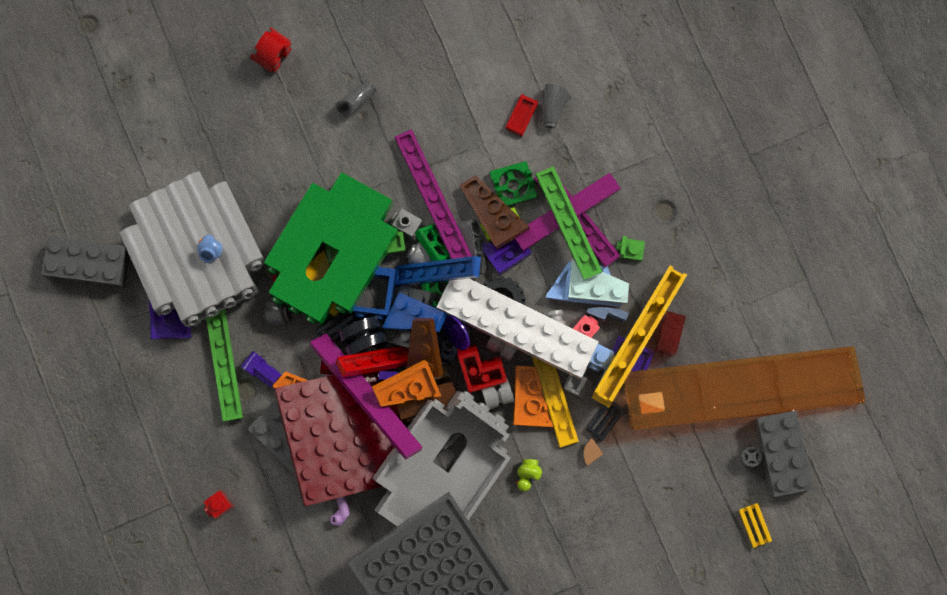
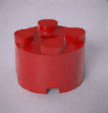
(271, 49)

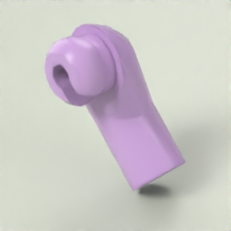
(342, 513)

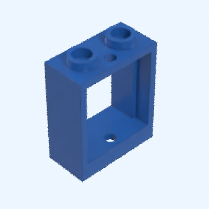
(385, 273)

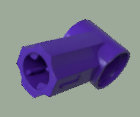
(258, 367)

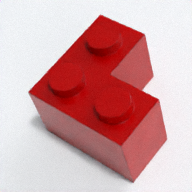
(480, 373)

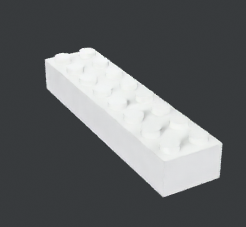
(518, 326)

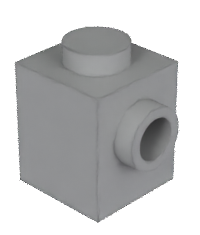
(407, 223)

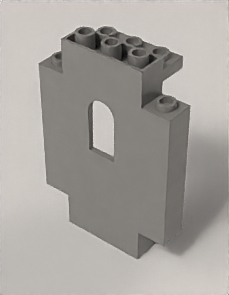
(419, 481)

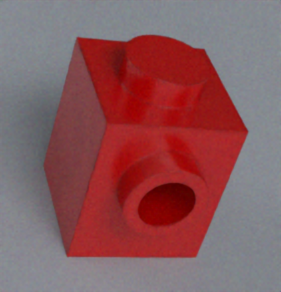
(218, 505)

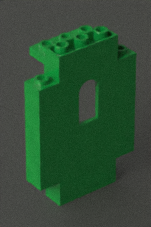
(346, 219)

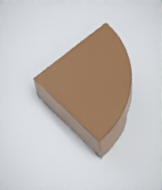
(591, 452)

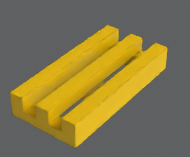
(761, 520)

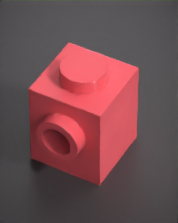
(587, 326)

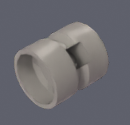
(505, 350)
(497, 394)

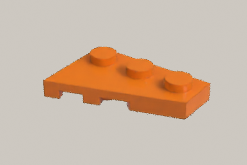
(407, 385)

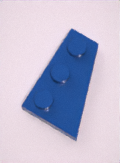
(407, 309)

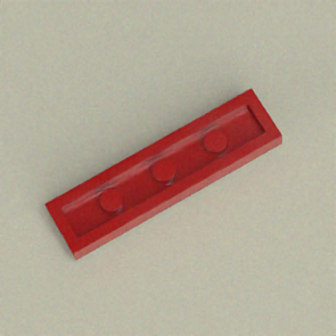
(372, 361)

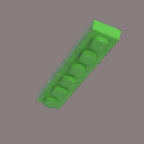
(568, 223)
(224, 367)

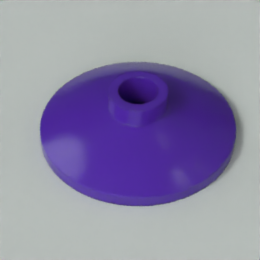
(457, 332)

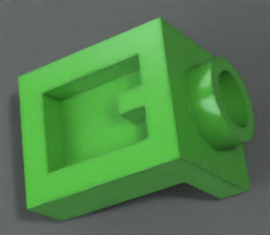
(630, 249)

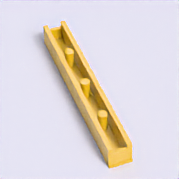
(638, 337)

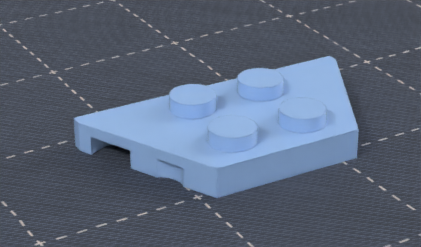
(560, 289)

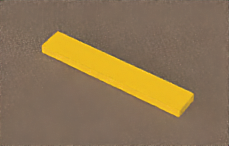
(556, 403)

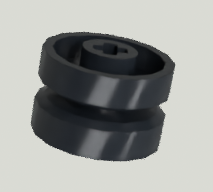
(363, 336)

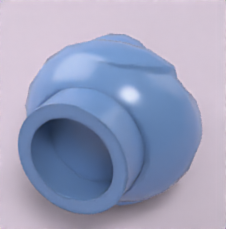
(209, 249)

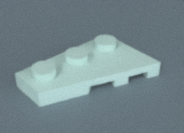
(598, 288)

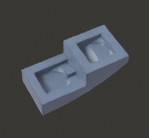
(600, 314)

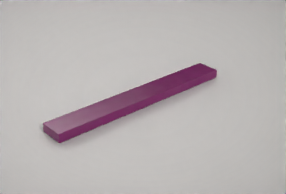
(432, 195)
(363, 394)

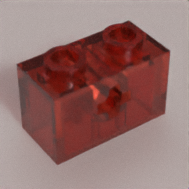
(670, 333)

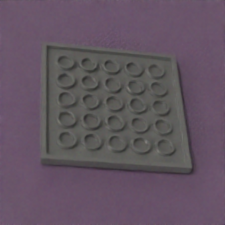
(430, 556)

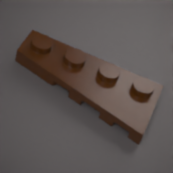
(496, 217)

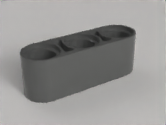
(471, 233)

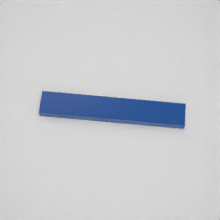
(438, 271)

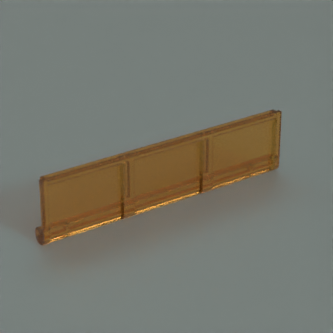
(743, 388)

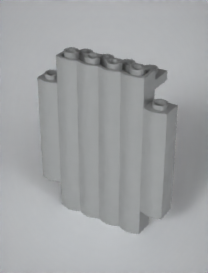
(167, 254)

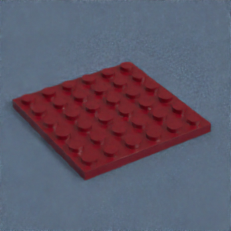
(331, 438)

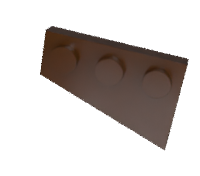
(425, 345)

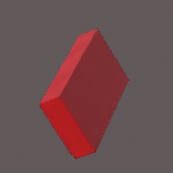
(521, 115)

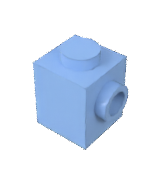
(600, 358)

